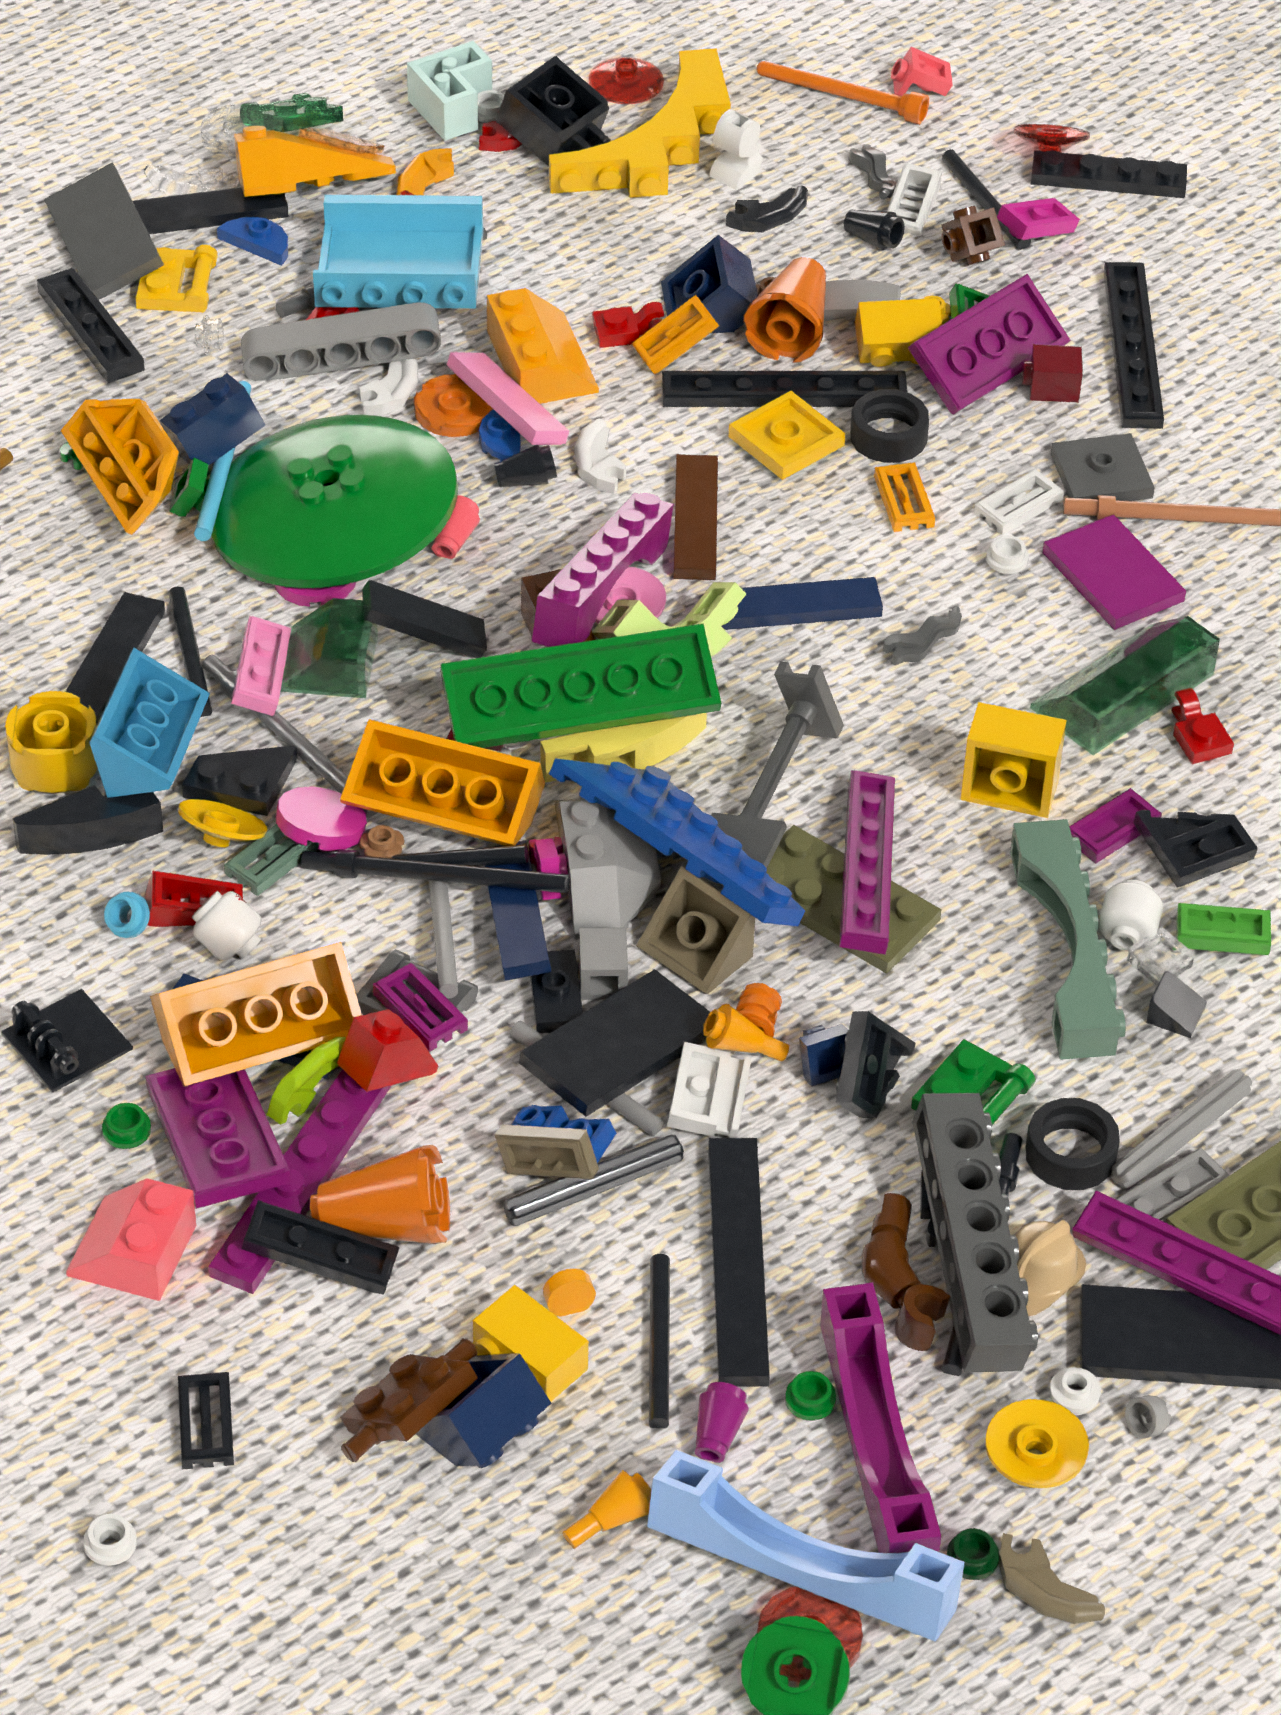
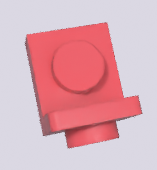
(923, 70)

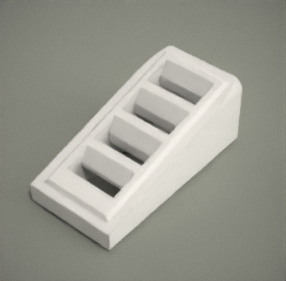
(919, 179)

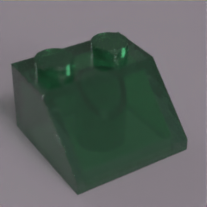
(331, 651)

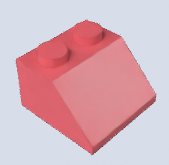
(136, 1238)

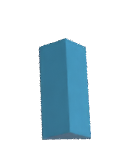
(145, 727)

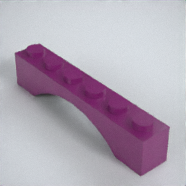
(577, 593)
(860, 1366)

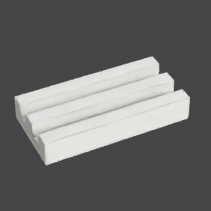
(1023, 506)

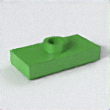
(1224, 928)

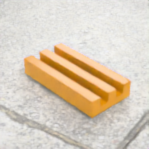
(678, 337)
(909, 518)

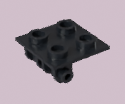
(64, 1039)

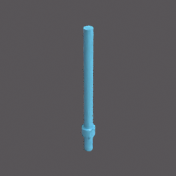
(215, 491)

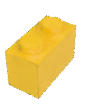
(891, 326)
(546, 1343)

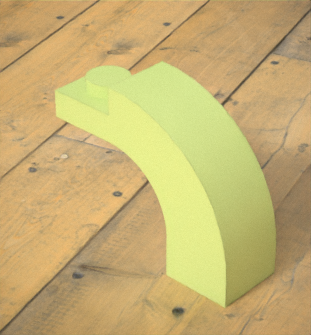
(713, 609)

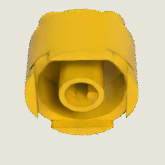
(51, 743)

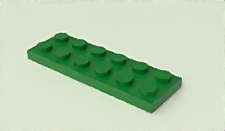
(580, 687)

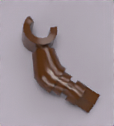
(895, 1281)

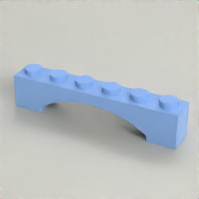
(904, 1589)

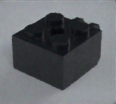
(554, 111)

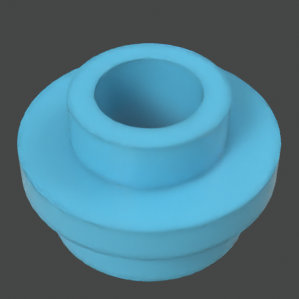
(117, 910)

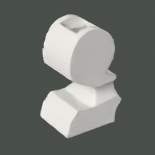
(742, 158)

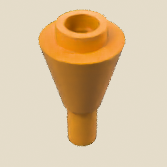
(732, 1031)
(620, 1503)

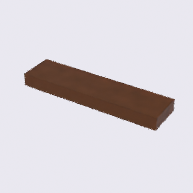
(695, 517)

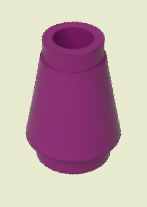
(719, 1419)

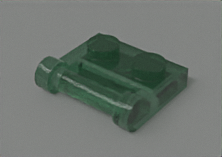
(291, 114)

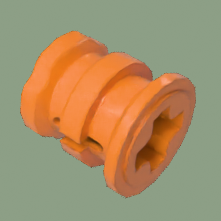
(760, 1006)

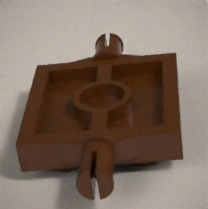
(407, 1398)

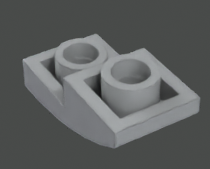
(844, 295)

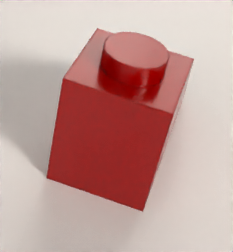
(384, 1052)

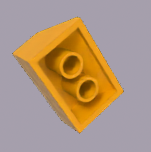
(537, 346)

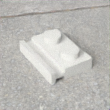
(708, 1091)

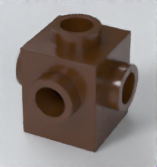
(972, 235)

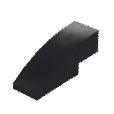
(88, 823)

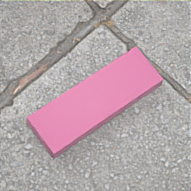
(261, 666)

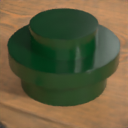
(977, 1551)

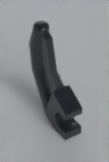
(761, 217)

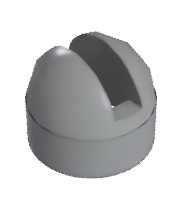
(1136, 1420)

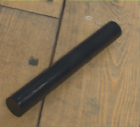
(473, 857)

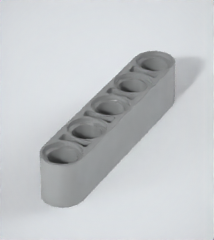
(340, 342)

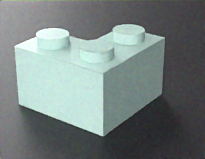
(447, 88)

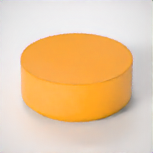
(569, 1292)

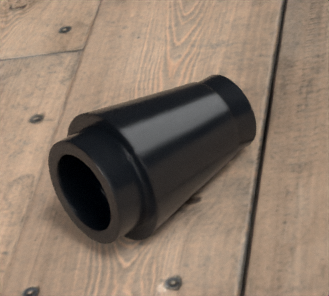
(875, 227)
(527, 467)

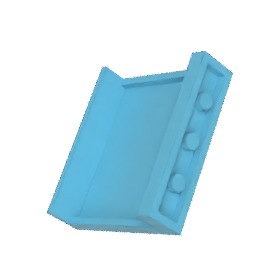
(400, 251)

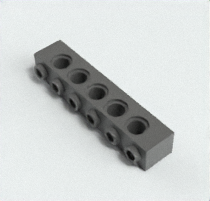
(974, 1233)

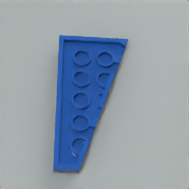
(670, 821)

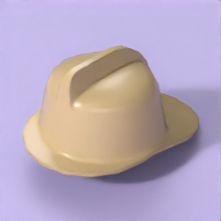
(1048, 1262)

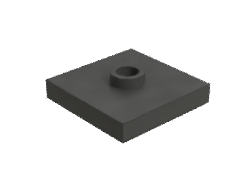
(1103, 467)

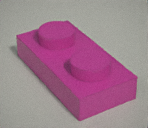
(1037, 218)

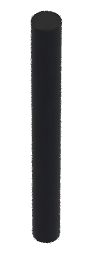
(978, 191)
(188, 641)
(659, 1341)

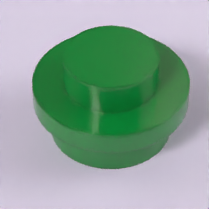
(126, 1126)
(810, 1396)

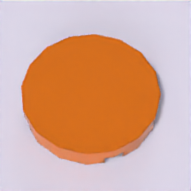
(449, 416)

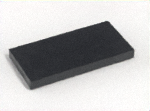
(617, 1042)
(1173, 1339)

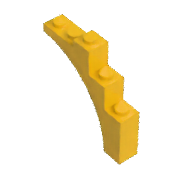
(670, 138)

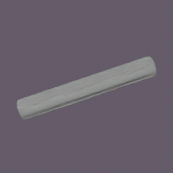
(1181, 1129)

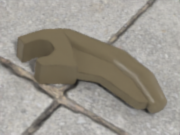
(1038, 1586)

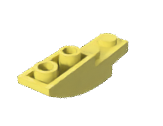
(632, 744)

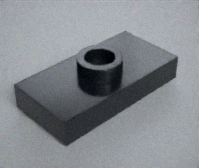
(556, 993)

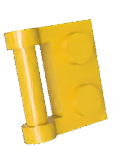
(163, 286)

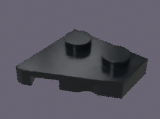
(241, 778)
(1195, 844)
(869, 1064)

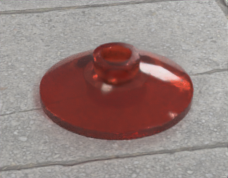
(626, 80)
(1051, 136)

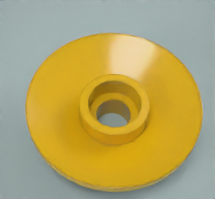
(221, 822)
(1041, 1427)

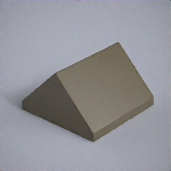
(699, 932)

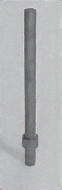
(283, 730)

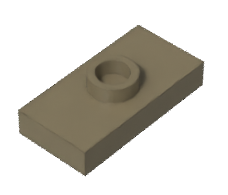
(547, 1151)

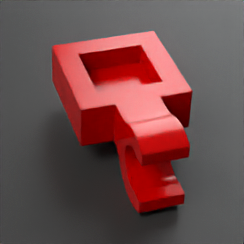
(622, 326)
(1198, 734)

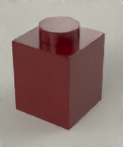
(1054, 373)

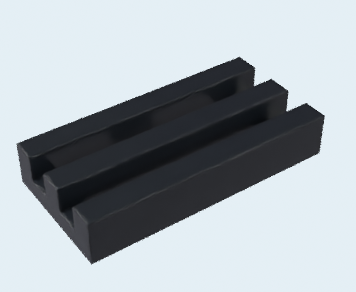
(207, 1454)

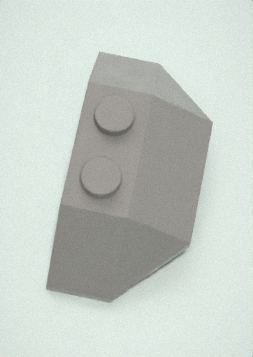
(607, 866)

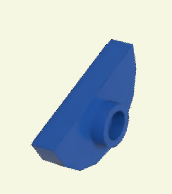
(257, 237)
(498, 436)

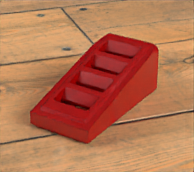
(177, 887)

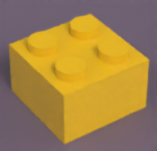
(1013, 759)

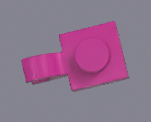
(548, 858)

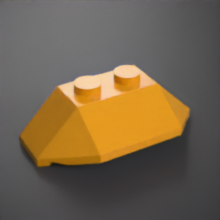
(124, 456)

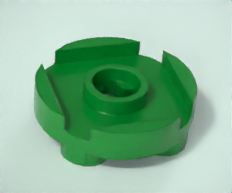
(776, 1647)

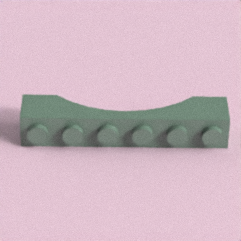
(1084, 1007)

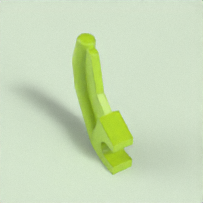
(297, 1087)

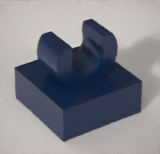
(822, 1053)

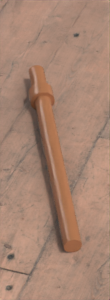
(1108, 505)

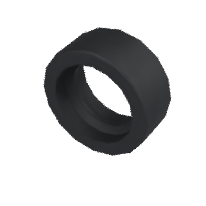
(889, 446)
(1072, 1172)

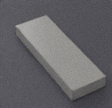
(1175, 1185)

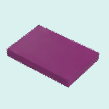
(1114, 571)

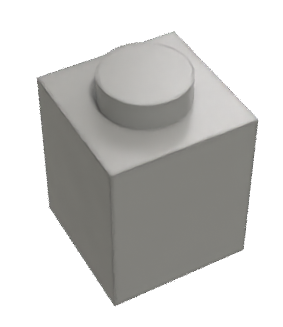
(602, 962)

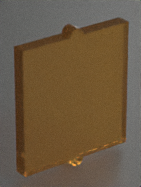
(341, 140)

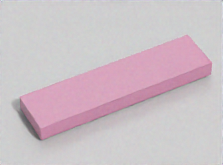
(508, 398)

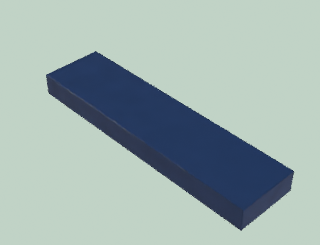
(807, 603)
(519, 927)

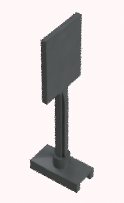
(810, 713)

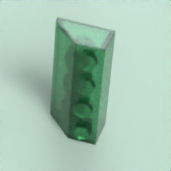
(1131, 682)

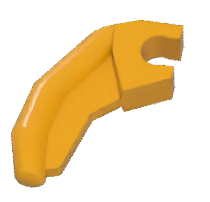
(425, 169)

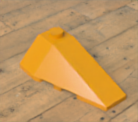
(277, 161)

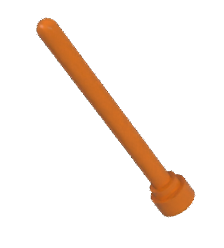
(910, 106)

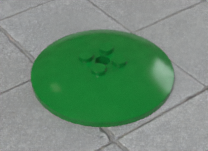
(385, 503)

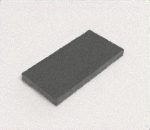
(103, 231)

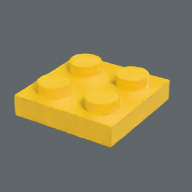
(786, 435)

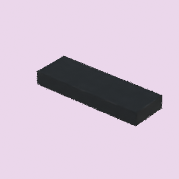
(424, 619)
(320, 1247)

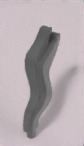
(874, 163)
(916, 645)

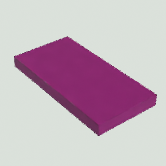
(987, 343)
(218, 1136)

